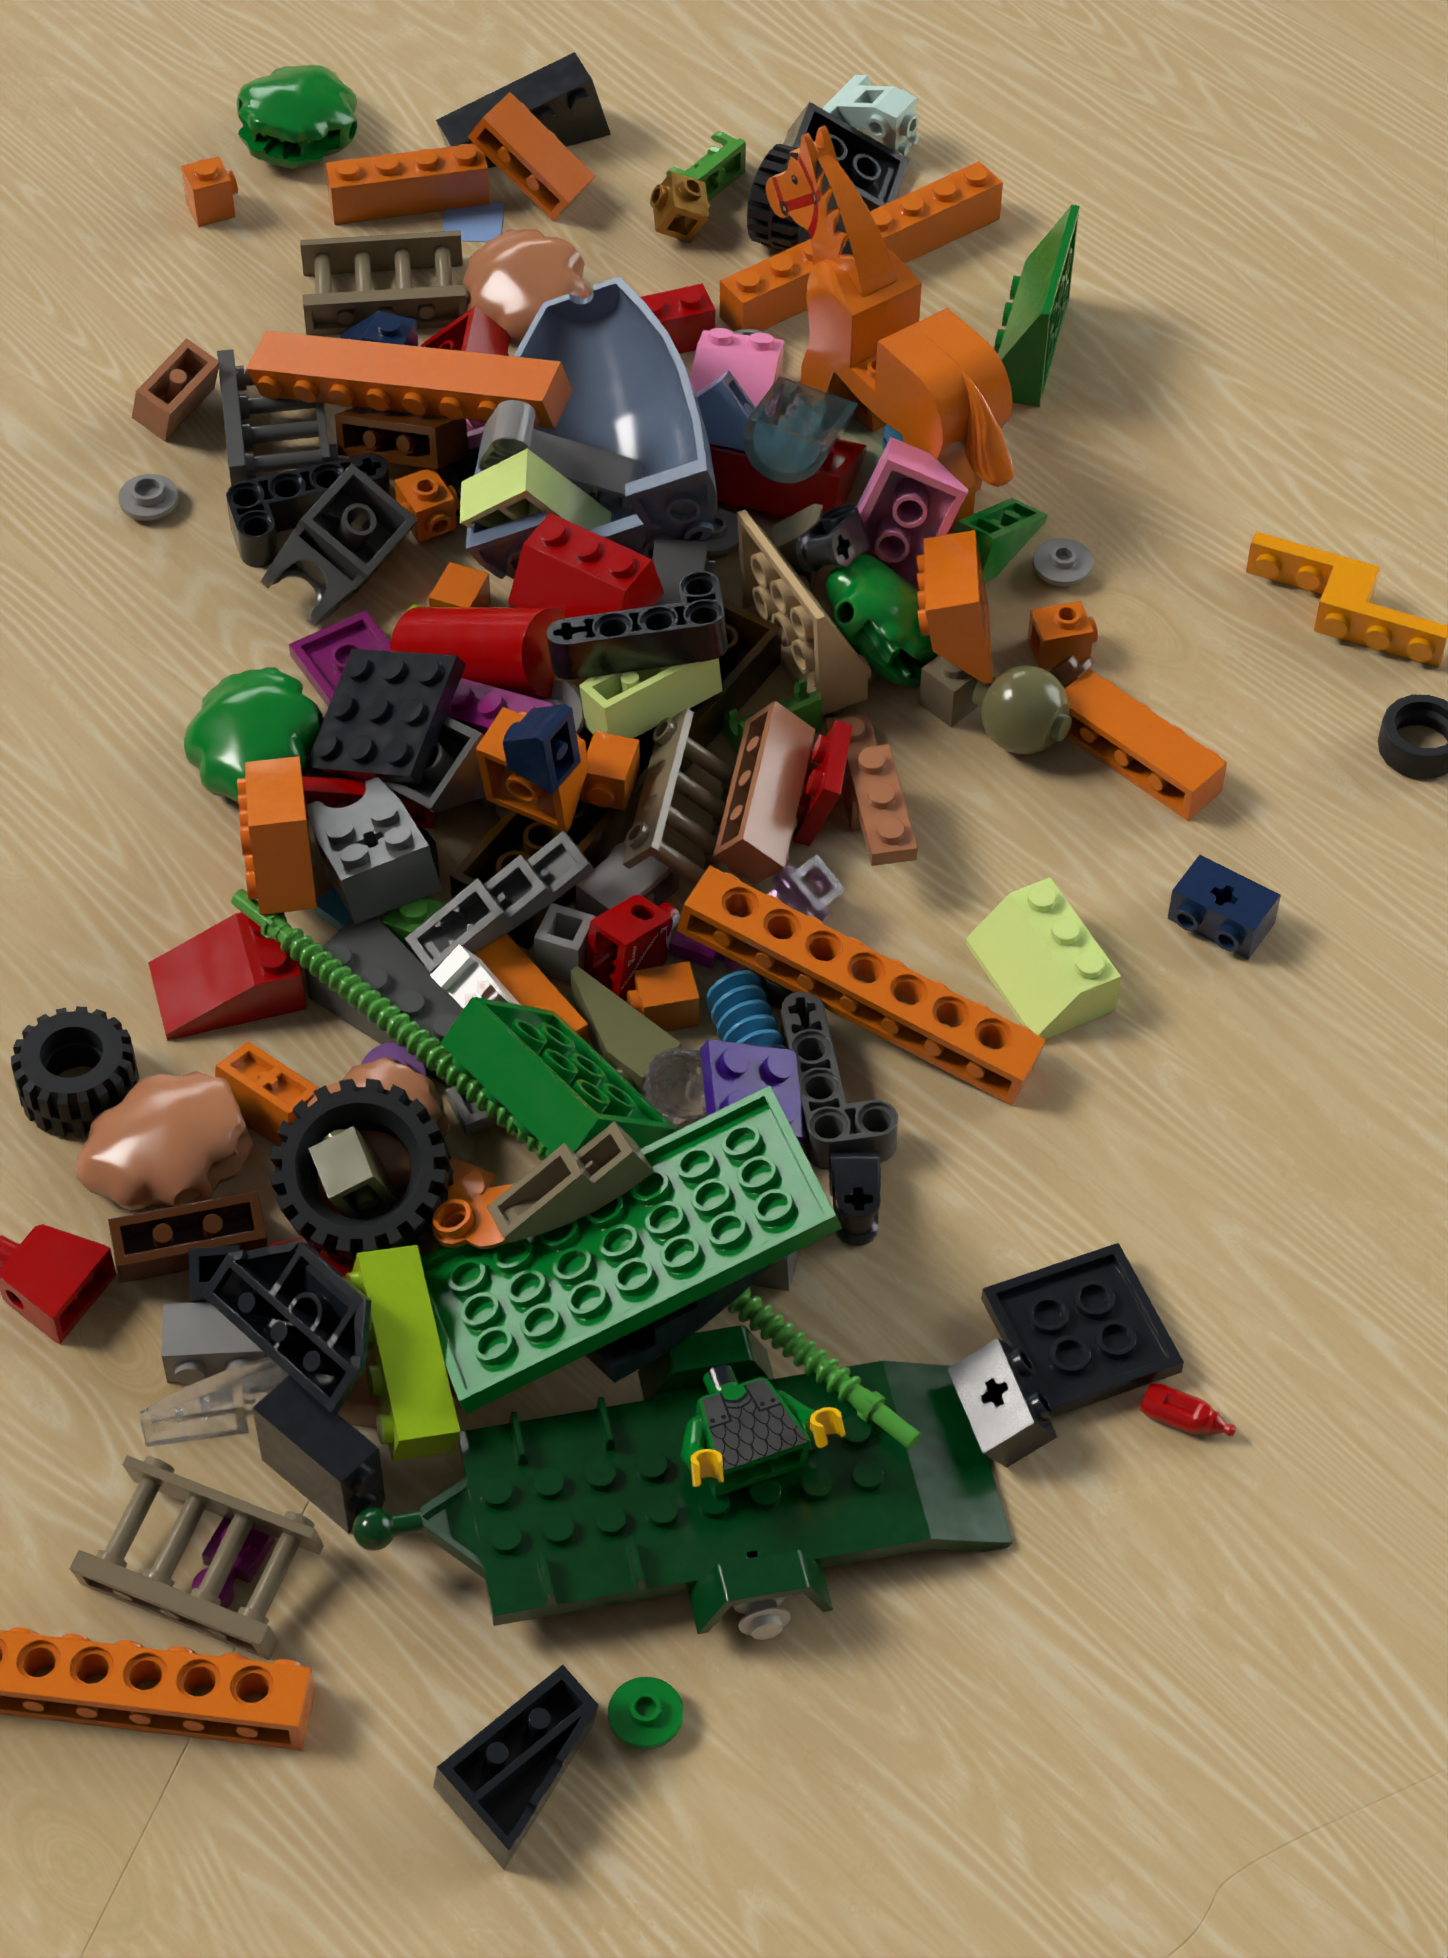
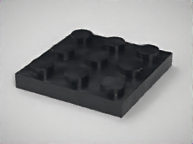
(385, 716)
(1084, 1328)

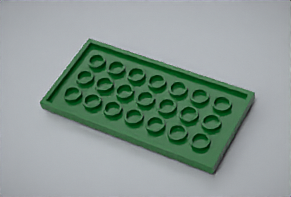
(713, 1211)

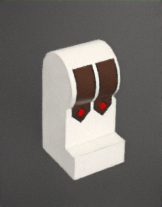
(467, 976)

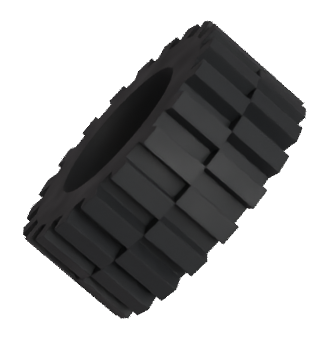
(364, 1109)

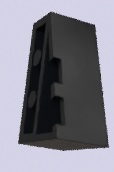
(516, 1762)

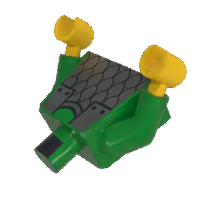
(750, 1432)

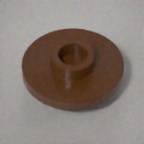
(1071, 669)

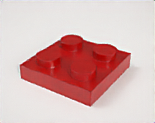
(822, 781)

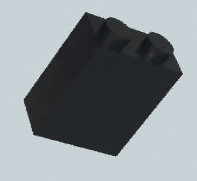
(319, 1453)

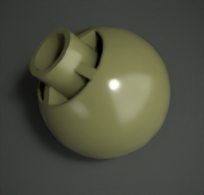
(1024, 709)

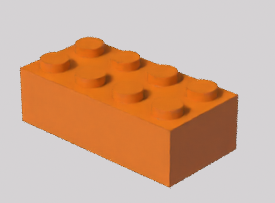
(276, 836)

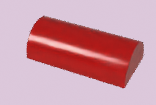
(498, 644)

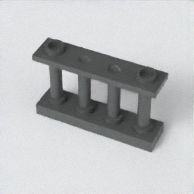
(242, 436)

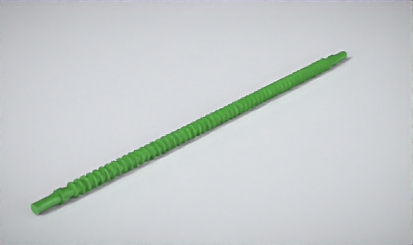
(369, 1002)

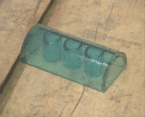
(794, 430)

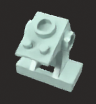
(882, 110)

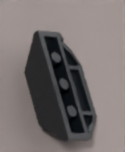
(297, 1315)

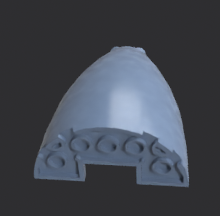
(627, 400)

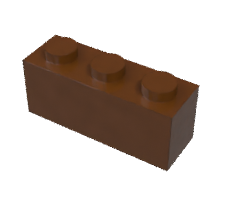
(402, 437)
(160, 1239)

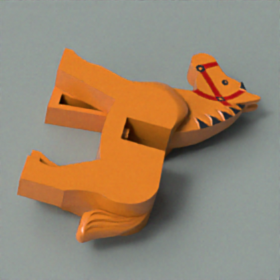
(866, 339)

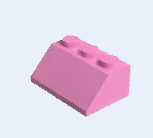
(904, 503)

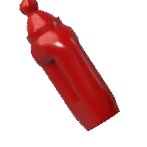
(1183, 1411)

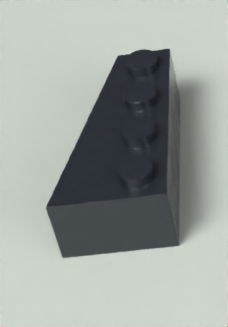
(557, 95)

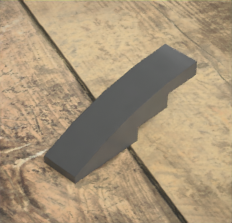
(501, 904)

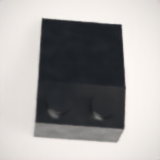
(868, 163)

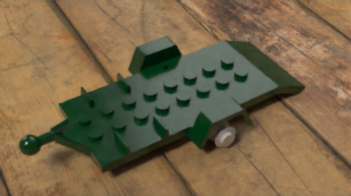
(607, 1511)

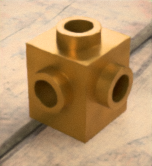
(680, 206)

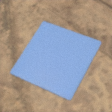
(476, 222)

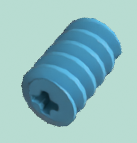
(742, 1012)

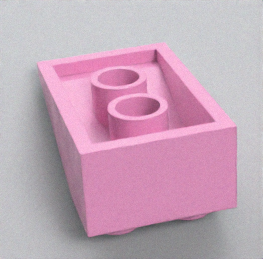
(751, 359)

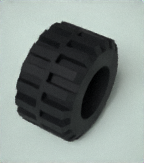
(762, 222)
(66, 1043)

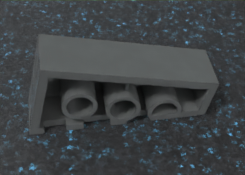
(393, 971)

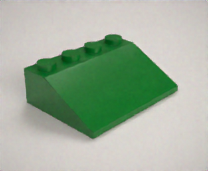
(1038, 311)
(548, 1076)

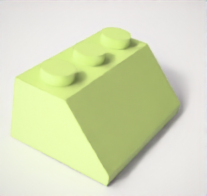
(1045, 961)

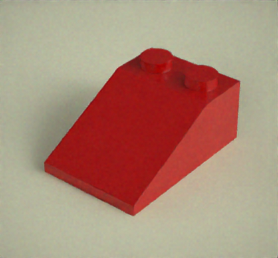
(225, 979)

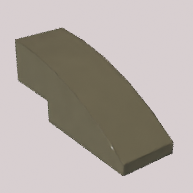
(570, 1185)

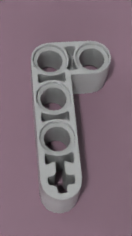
(589, 468)

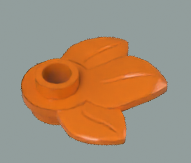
(466, 1216)

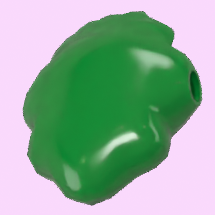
(296, 115)
(880, 619)
(250, 720)

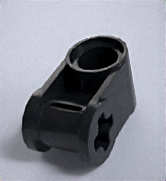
(833, 539)
(856, 1195)

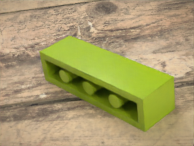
(405, 1356)

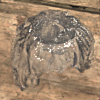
(677, 1086)

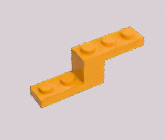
(1346, 599)

